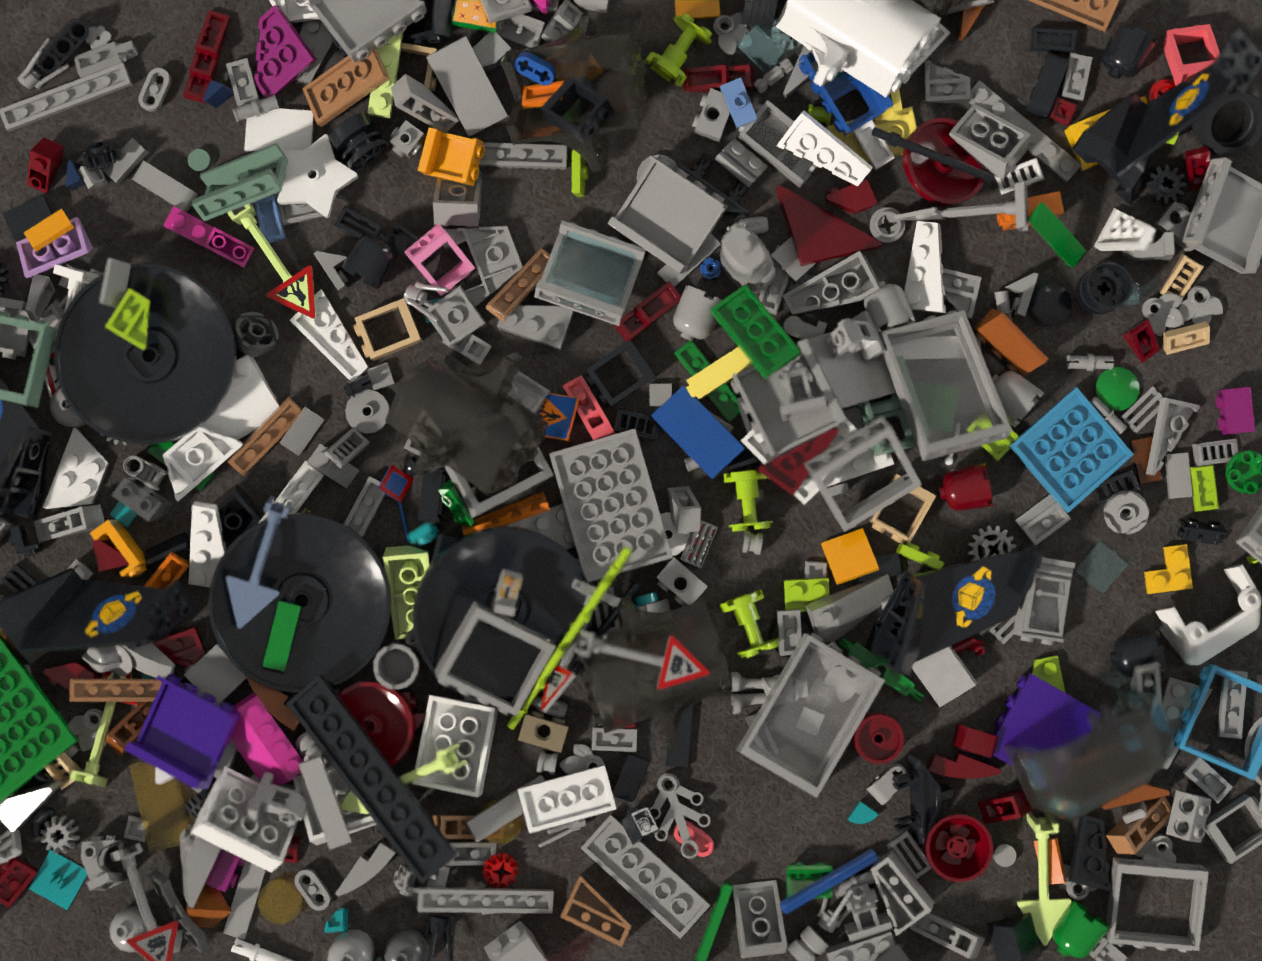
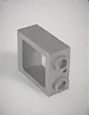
(1228, 854)

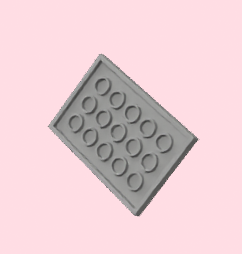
(610, 504)

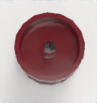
(890, 743)

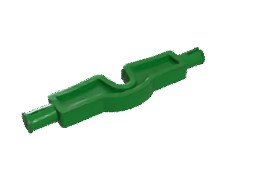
(892, 679)

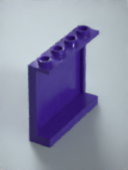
(1040, 718)
(185, 732)

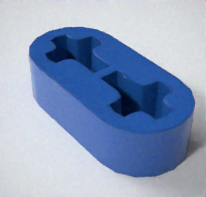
(535, 68)

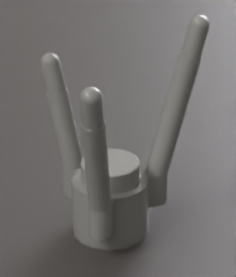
(30, 76)
(415, 295)
(572, 826)
(831, 919)

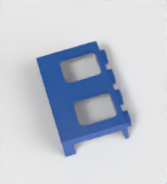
(839, 87)

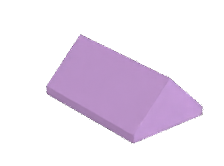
(63, 249)

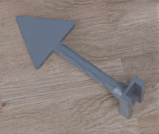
(249, 596)

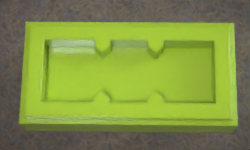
(579, 174)
(1204, 488)

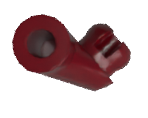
(970, 644)

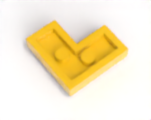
(1175, 576)

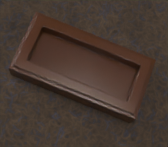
(1141, 451)

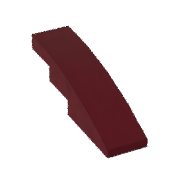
(207, 55)

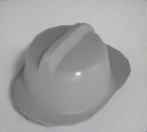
(111, 659)

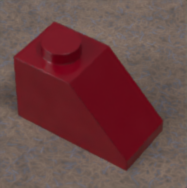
(1005, 806)

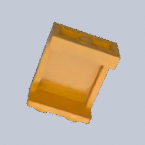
(451, 157)
(125, 543)

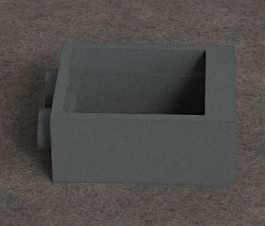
(138, 498)

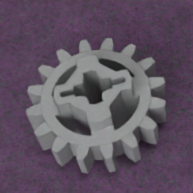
(984, 543)

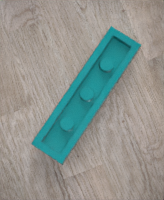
(424, 534)

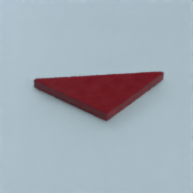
(818, 233)

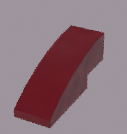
(704, 78)
(648, 311)
(961, 767)

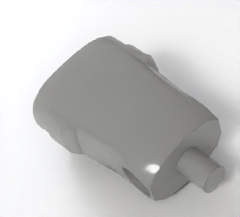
(746, 260)

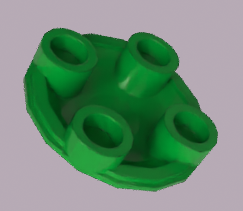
(1117, 388)
(1245, 471)

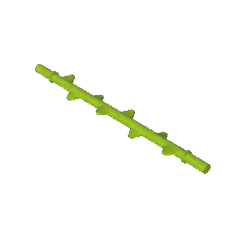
(574, 629)

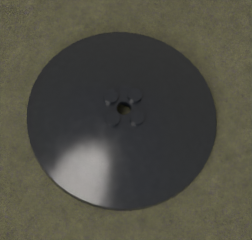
(139, 399)
(470, 573)
(344, 610)

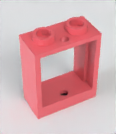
(1186, 35)

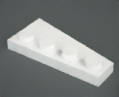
(814, 142)

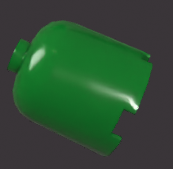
(1078, 931)

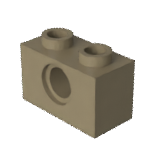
(530, 734)

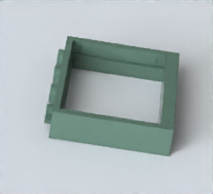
(40, 359)

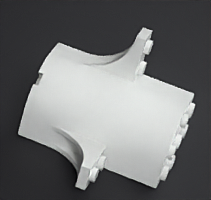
(863, 37)

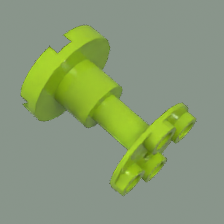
(674, 56)
(747, 490)
(746, 615)

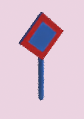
(396, 485)

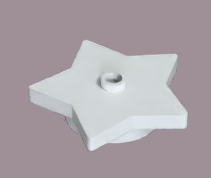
(322, 189)

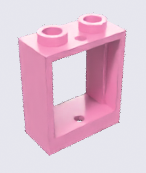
(430, 243)

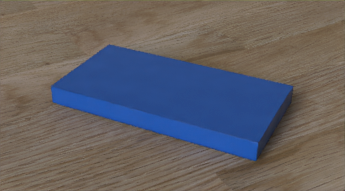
(697, 432)

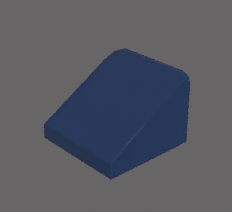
(217, 94)
(73, 178)

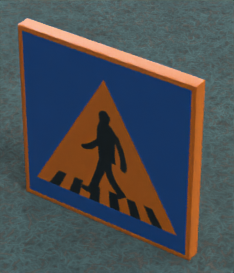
(560, 415)

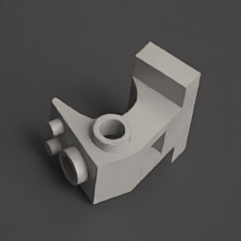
(1162, 249)
(850, 337)
(795, 376)
(263, 802)
(99, 875)
(405, 878)
(866, 920)

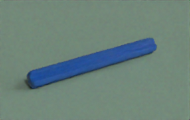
(828, 881)

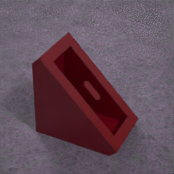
(1142, 340)
(108, 556)
(975, 740)

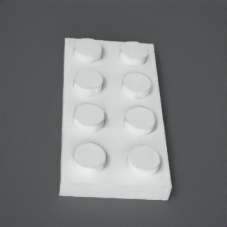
(566, 799)

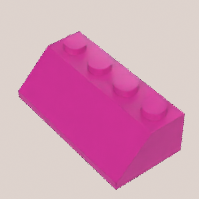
(264, 743)

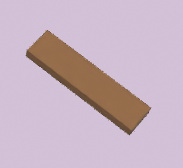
(519, 286)
(265, 436)
(114, 690)

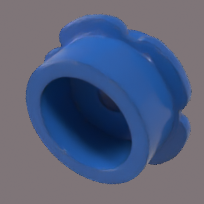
(704, 268)

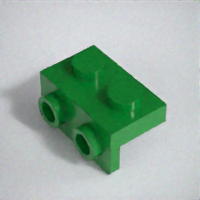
(453, 500)
(801, 875)

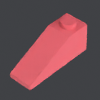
(589, 409)

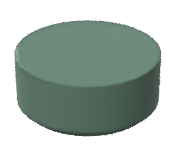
(199, 160)

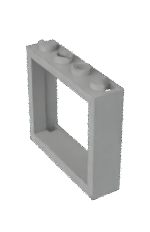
(851, 448)
(475, 508)
(479, 611)
(1162, 869)

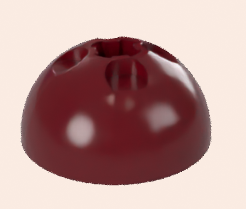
(964, 859)

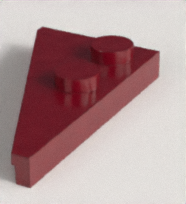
(789, 469)

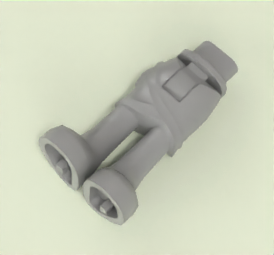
(738, 683)

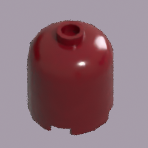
(967, 488)

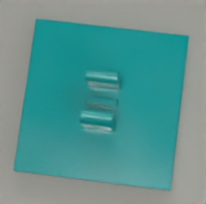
(58, 880)

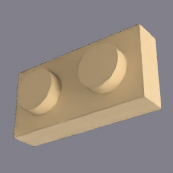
(1186, 338)

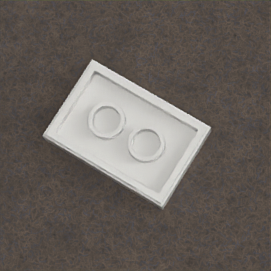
(286, 127)

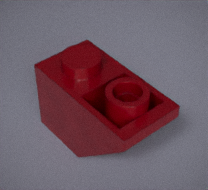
(44, 164)
(852, 198)
(63, 674)

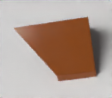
(209, 908)

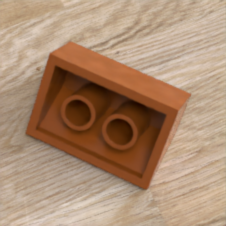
(1009, 343)

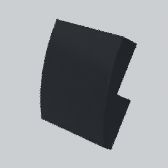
(26, 216)

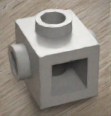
(407, 132)

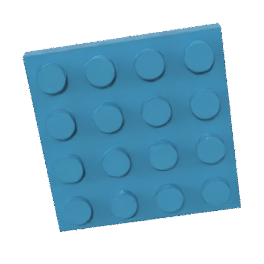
(1071, 449)

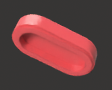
(703, 840)

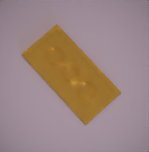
(160, 807)

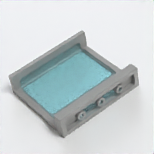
(590, 273)

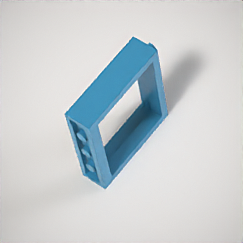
(1190, 714)

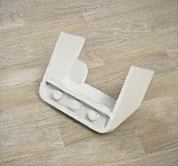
(1199, 644)

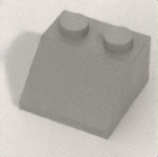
(457, 203)
(515, 945)

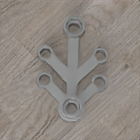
(678, 812)

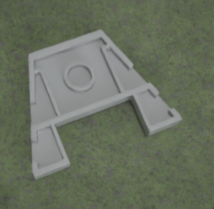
(493, 255)

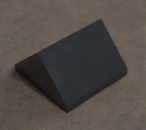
(1014, 939)

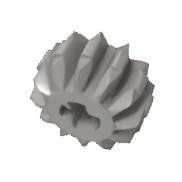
(64, 843)

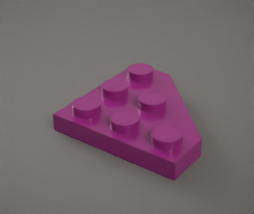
(279, 53)

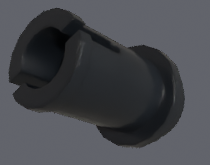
(357, 386)

